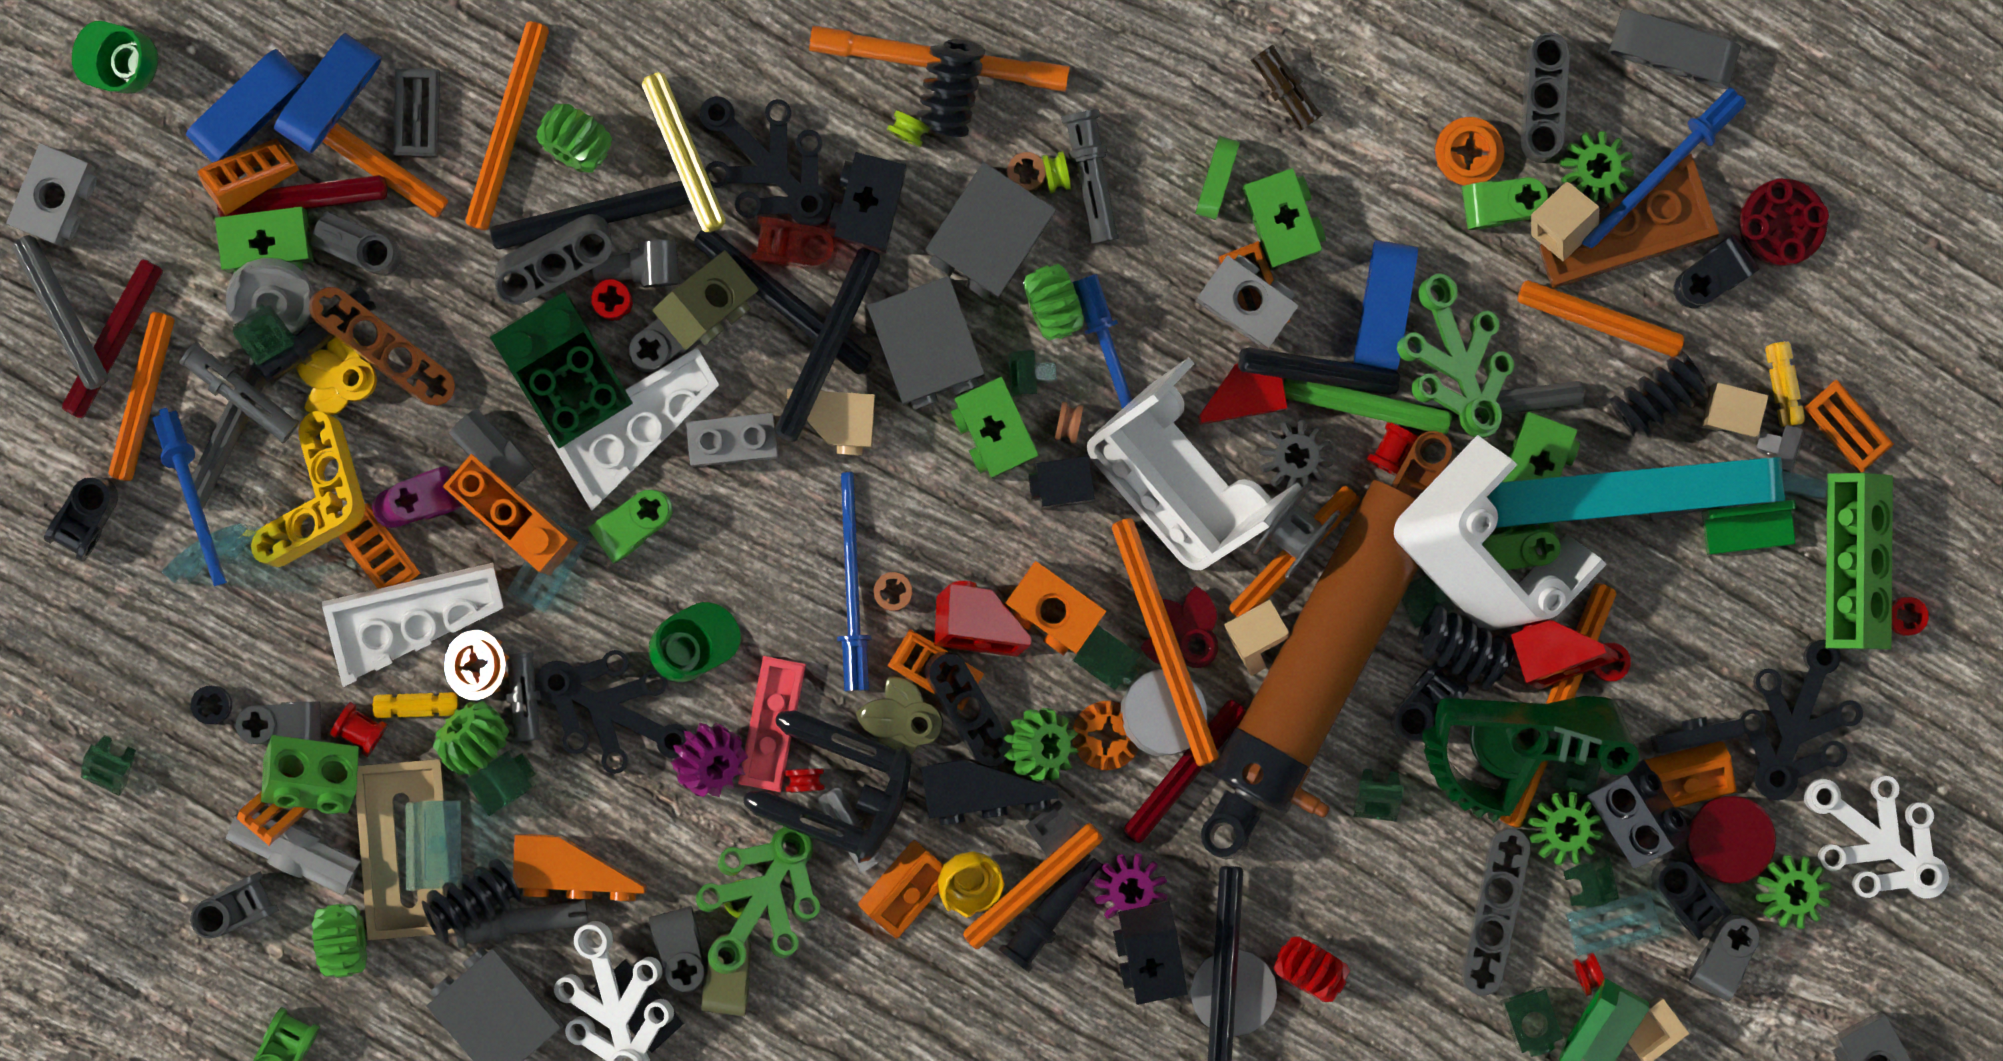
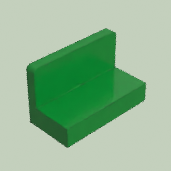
(1749, 527)
(1605, 1025)

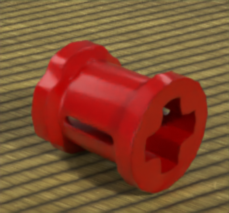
(604, 289)
(1392, 449)
(358, 729)

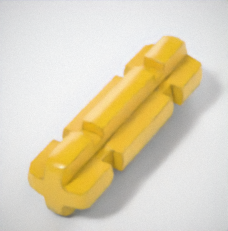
(1785, 384)
(415, 705)

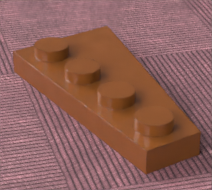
(1664, 221)

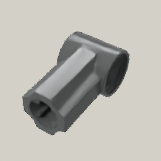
(354, 243)
(483, 440)

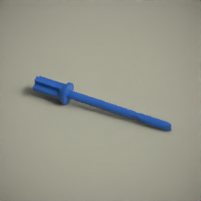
(1703, 130)
(1098, 320)
(178, 454)
(854, 644)

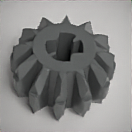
(1301, 443)

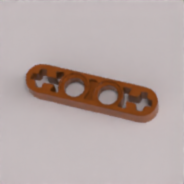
(378, 351)

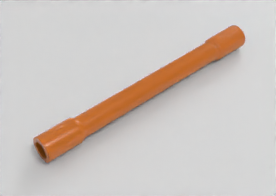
(847, 44)

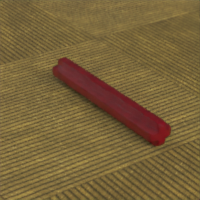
(316, 195)
(116, 332)
(1181, 775)

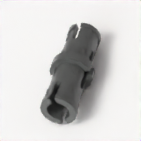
(521, 666)

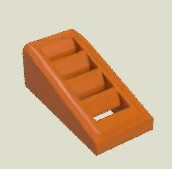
(230, 192)
(364, 560)
(905, 649)

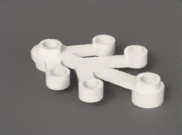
(1883, 842)
(612, 1010)

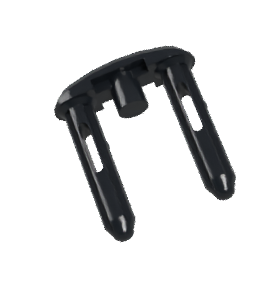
(883, 804)

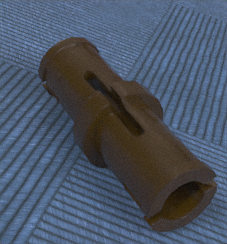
(1286, 87)

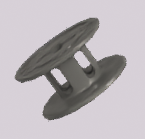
(1296, 532)

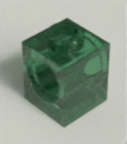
(1108, 659)
(502, 781)
(1518, 1007)

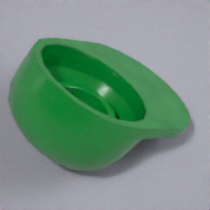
(114, 58)
(694, 642)

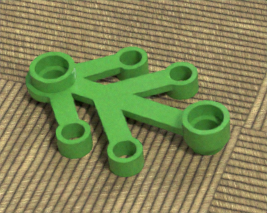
(1459, 363)
(764, 893)

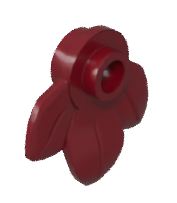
(1189, 621)

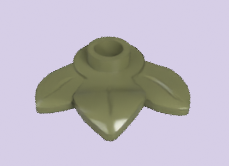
(893, 716)

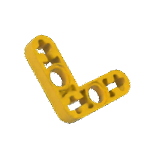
(324, 506)

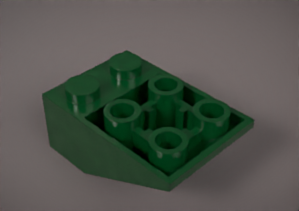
(561, 369)

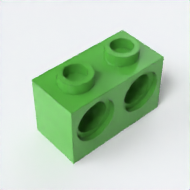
(310, 765)

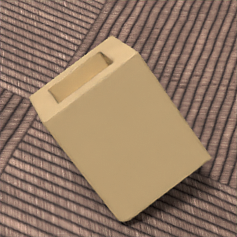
(1564, 220)
(1734, 410)
(1256, 633)
(1657, 1031)

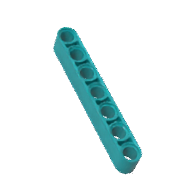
(1638, 492)

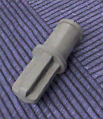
(837, 806)

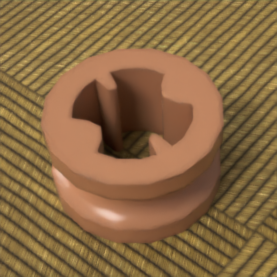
(1037, 166)
(1069, 422)
(904, 598)

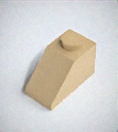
(844, 420)

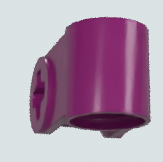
(420, 499)

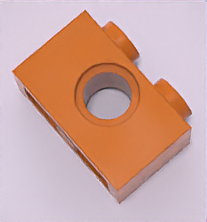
(1080, 616)

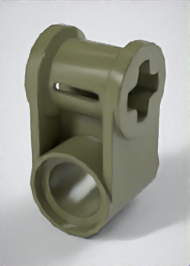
(727, 992)

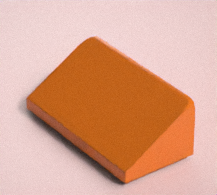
(1695, 773)
(903, 889)

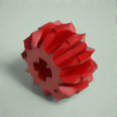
(1311, 969)

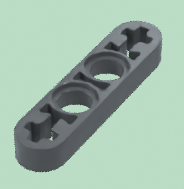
(1488, 910)

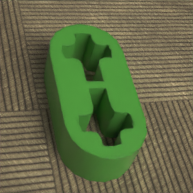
(1217, 177)

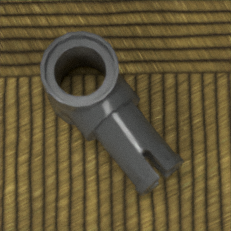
(650, 264)

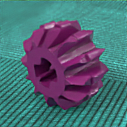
(709, 759)
(1143, 882)

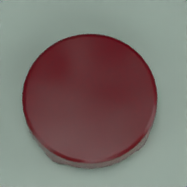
(1783, 222)
(1731, 839)

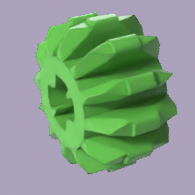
(574, 138)
(1586, 156)
(1053, 302)
(471, 738)
(1041, 744)
(1572, 841)
(1781, 900)
(339, 940)

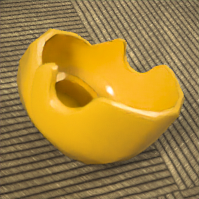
(970, 883)

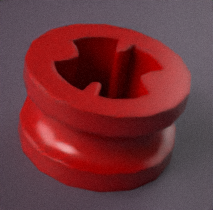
(1917, 607)
(1614, 675)
(804, 780)
(1588, 973)

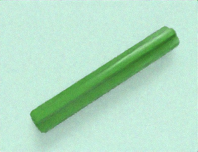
(1369, 405)

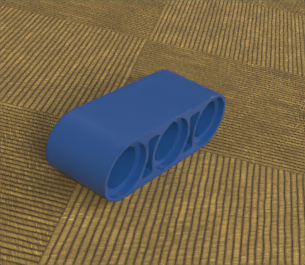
(327, 93)
(246, 107)
(1385, 304)

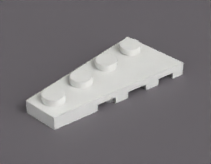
(621, 443)
(393, 620)

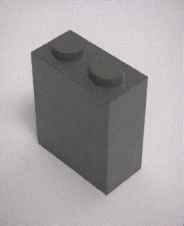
(989, 232)
(926, 343)
(493, 1009)

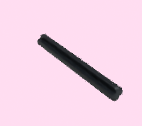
(610, 209)
(782, 299)
(827, 344)
(1225, 963)

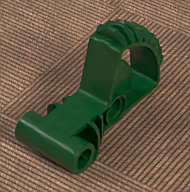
(1562, 731)

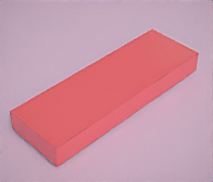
(766, 743)

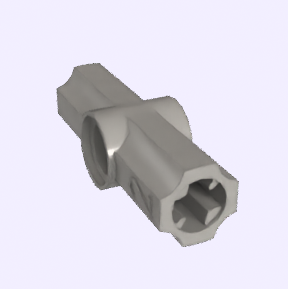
(299, 854)

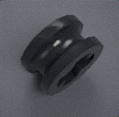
(210, 691)

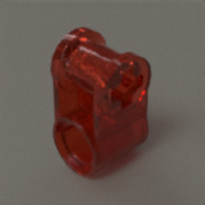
(790, 244)

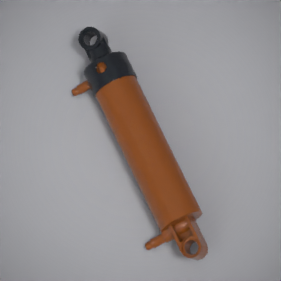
(1321, 658)

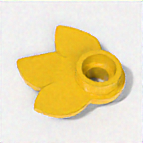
(330, 377)

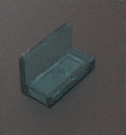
(432, 843)

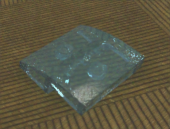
(228, 544)

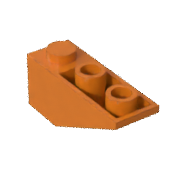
(510, 515)
(561, 864)

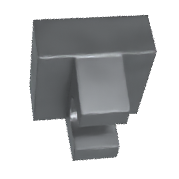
(1784, 447)
(1053, 828)

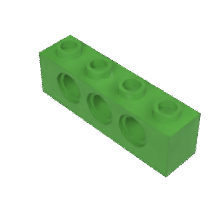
(1859, 561)

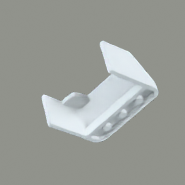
(1174, 483)
(1446, 536)

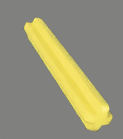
(683, 152)

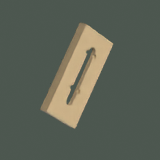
(378, 844)

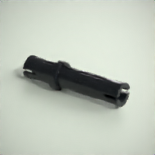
(309, 341)

